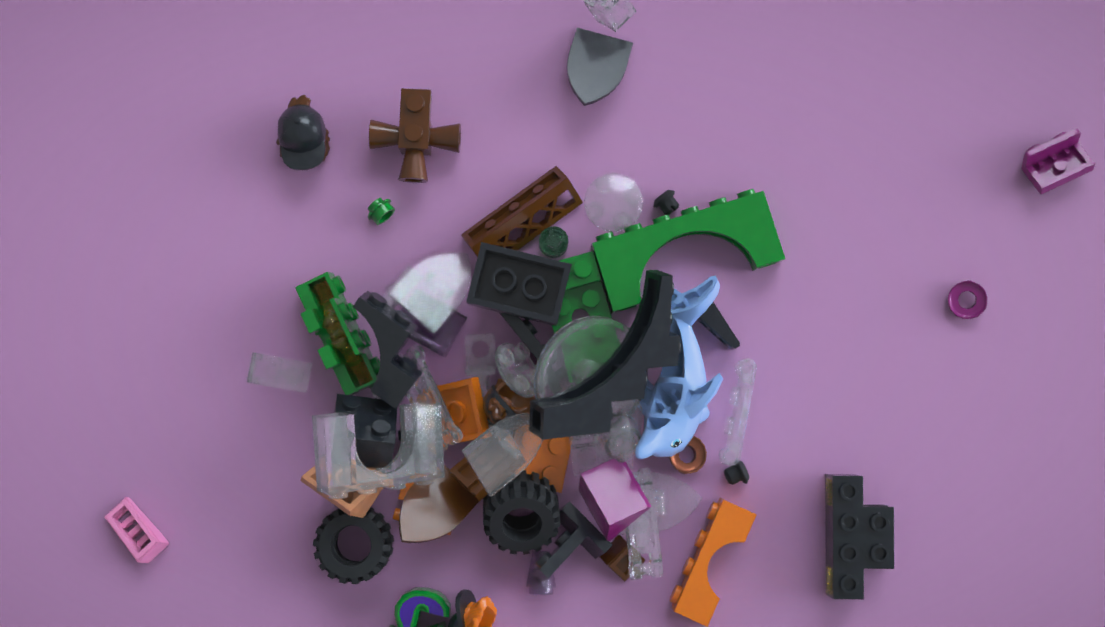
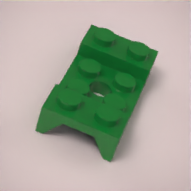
(583, 290)

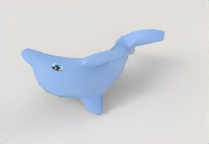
(681, 393)

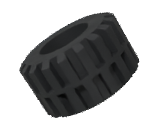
(528, 531)
(343, 568)

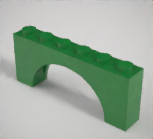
(741, 222)

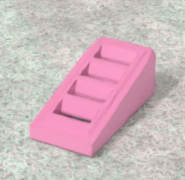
(158, 541)

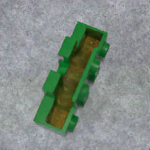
(335, 322)

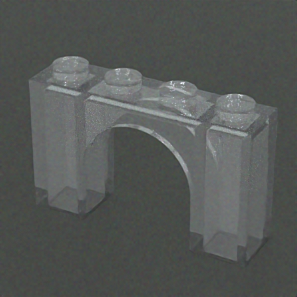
(417, 460)

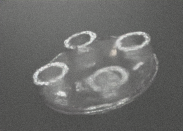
(613, 202)
(516, 368)

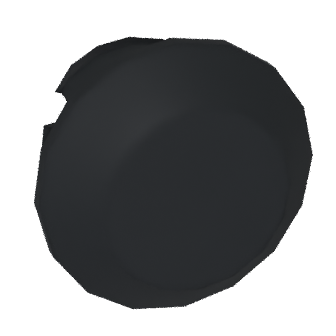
(666, 201)
(737, 473)

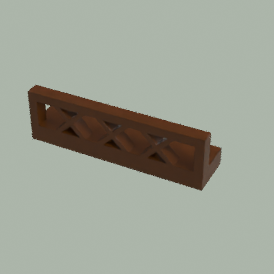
(537, 196)

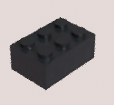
(519, 284)

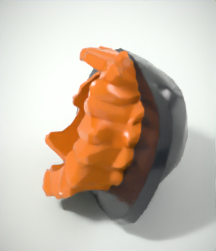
(472, 613)

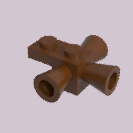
(414, 134)

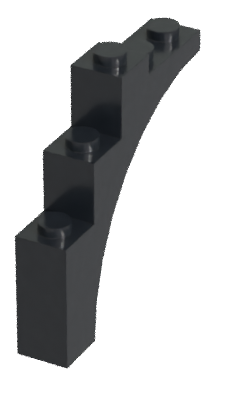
(622, 377)

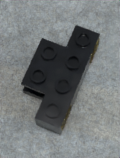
(856, 536)

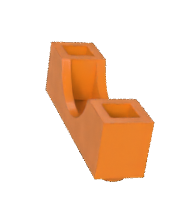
(726, 525)

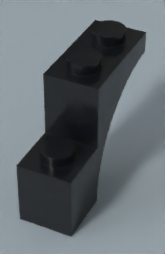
(392, 332)

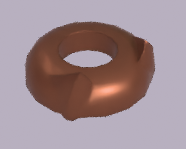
(698, 461)

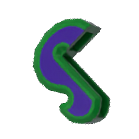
(417, 600)

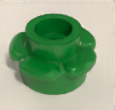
(380, 210)

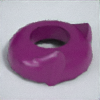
(980, 301)

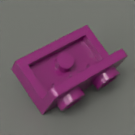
(1056, 161)

